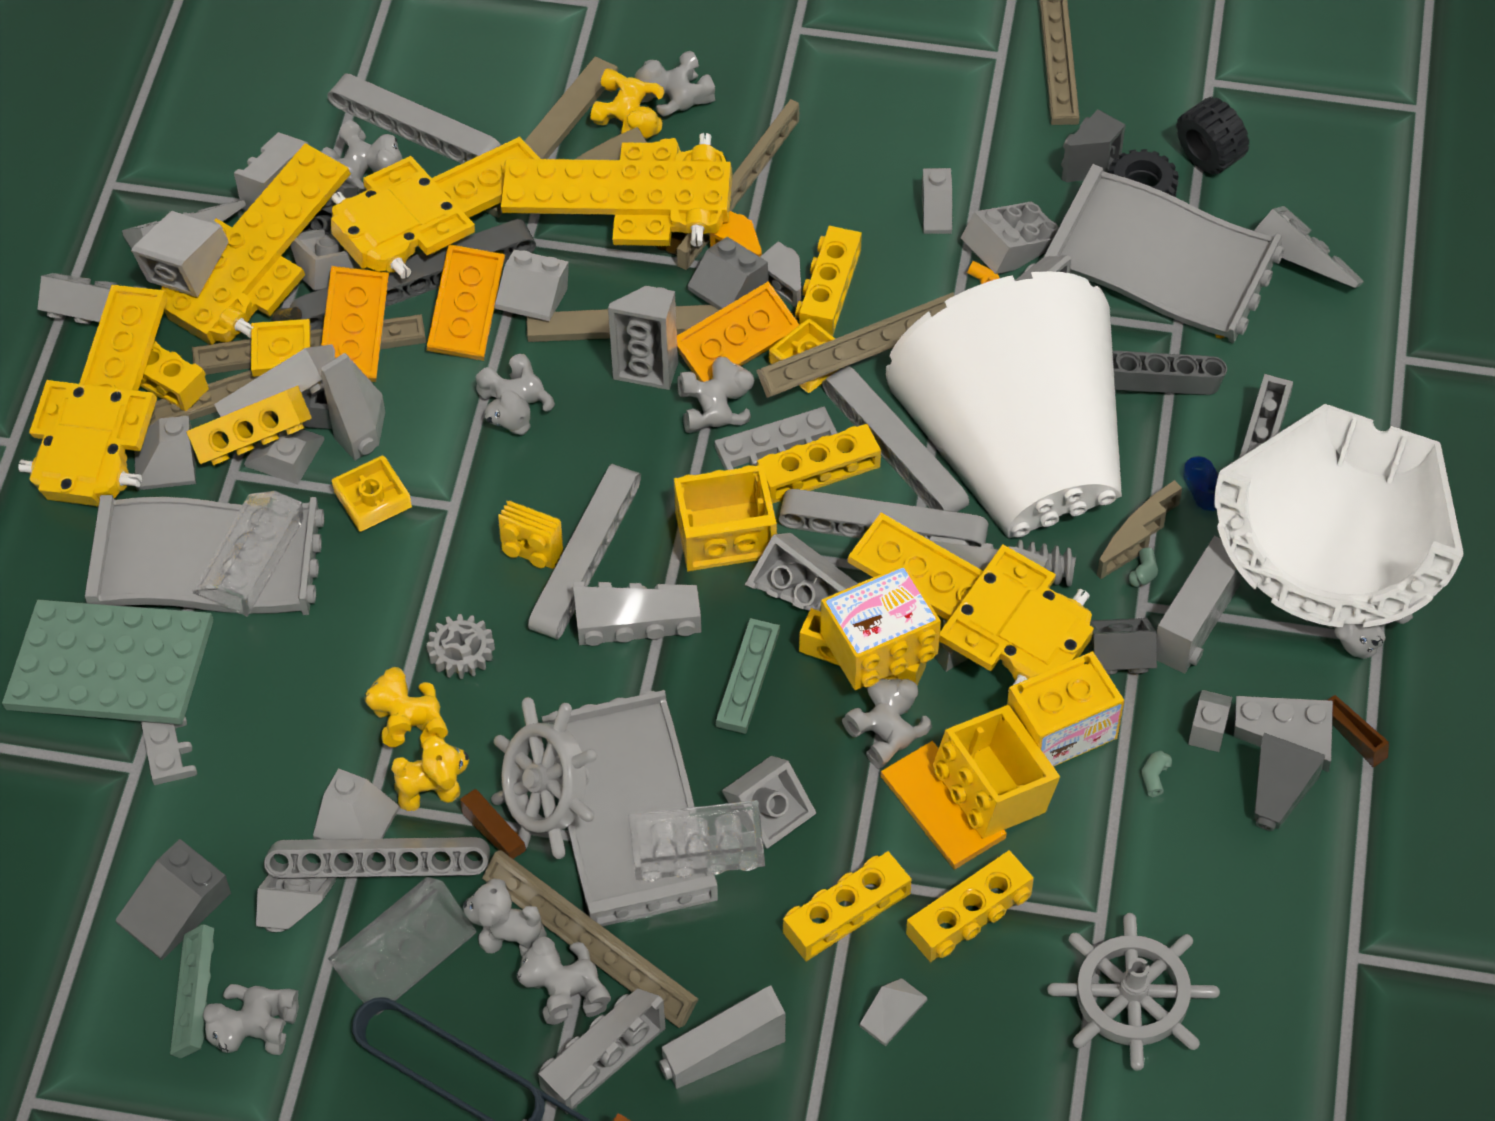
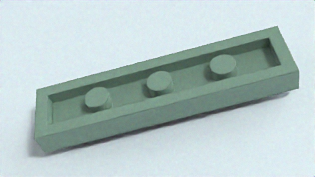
(747, 676)
(192, 991)

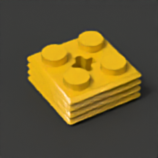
(800, 339)
(375, 477)
(530, 535)

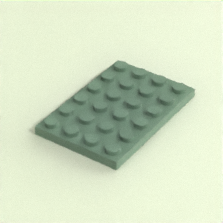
(108, 661)

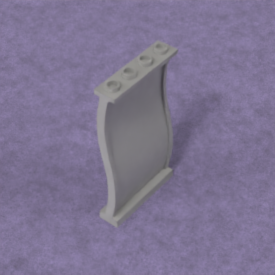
(1166, 253)
(161, 545)
(633, 773)

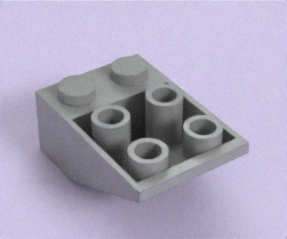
(1009, 235)

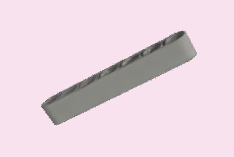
(409, 119)
(896, 441)
(854, 516)
(584, 550)
(365, 867)

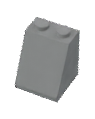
(181, 252)

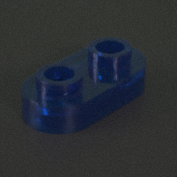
(1201, 481)

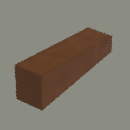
(1359, 733)
(491, 824)

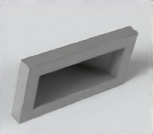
(892, 1010)

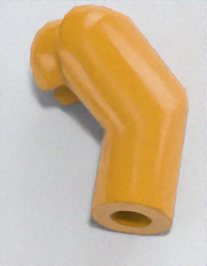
(981, 272)

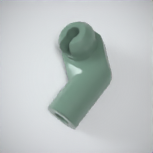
(1146, 571)
(1155, 764)

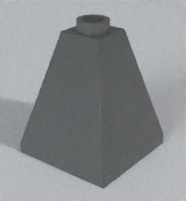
(1284, 779)

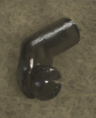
(286, 314)

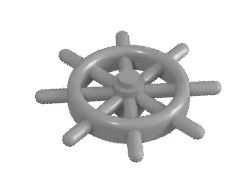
(544, 777)
(1133, 990)

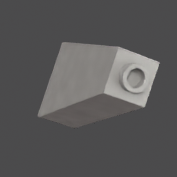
(725, 1039)

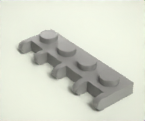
(773, 438)
(165, 752)

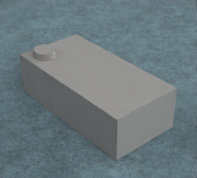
(1197, 608)

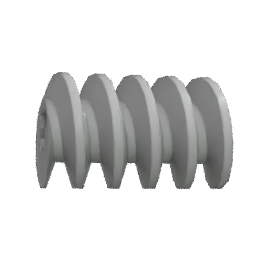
(1059, 564)

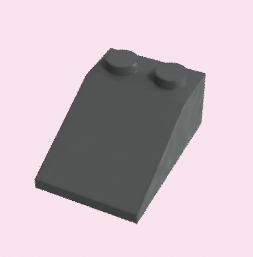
(173, 899)

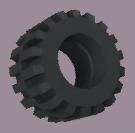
(1212, 135)
(1147, 169)

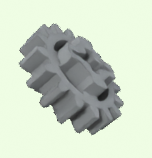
(460, 646)

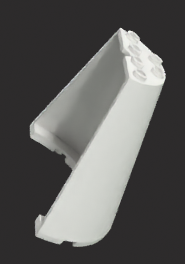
(1018, 395)
(1341, 519)

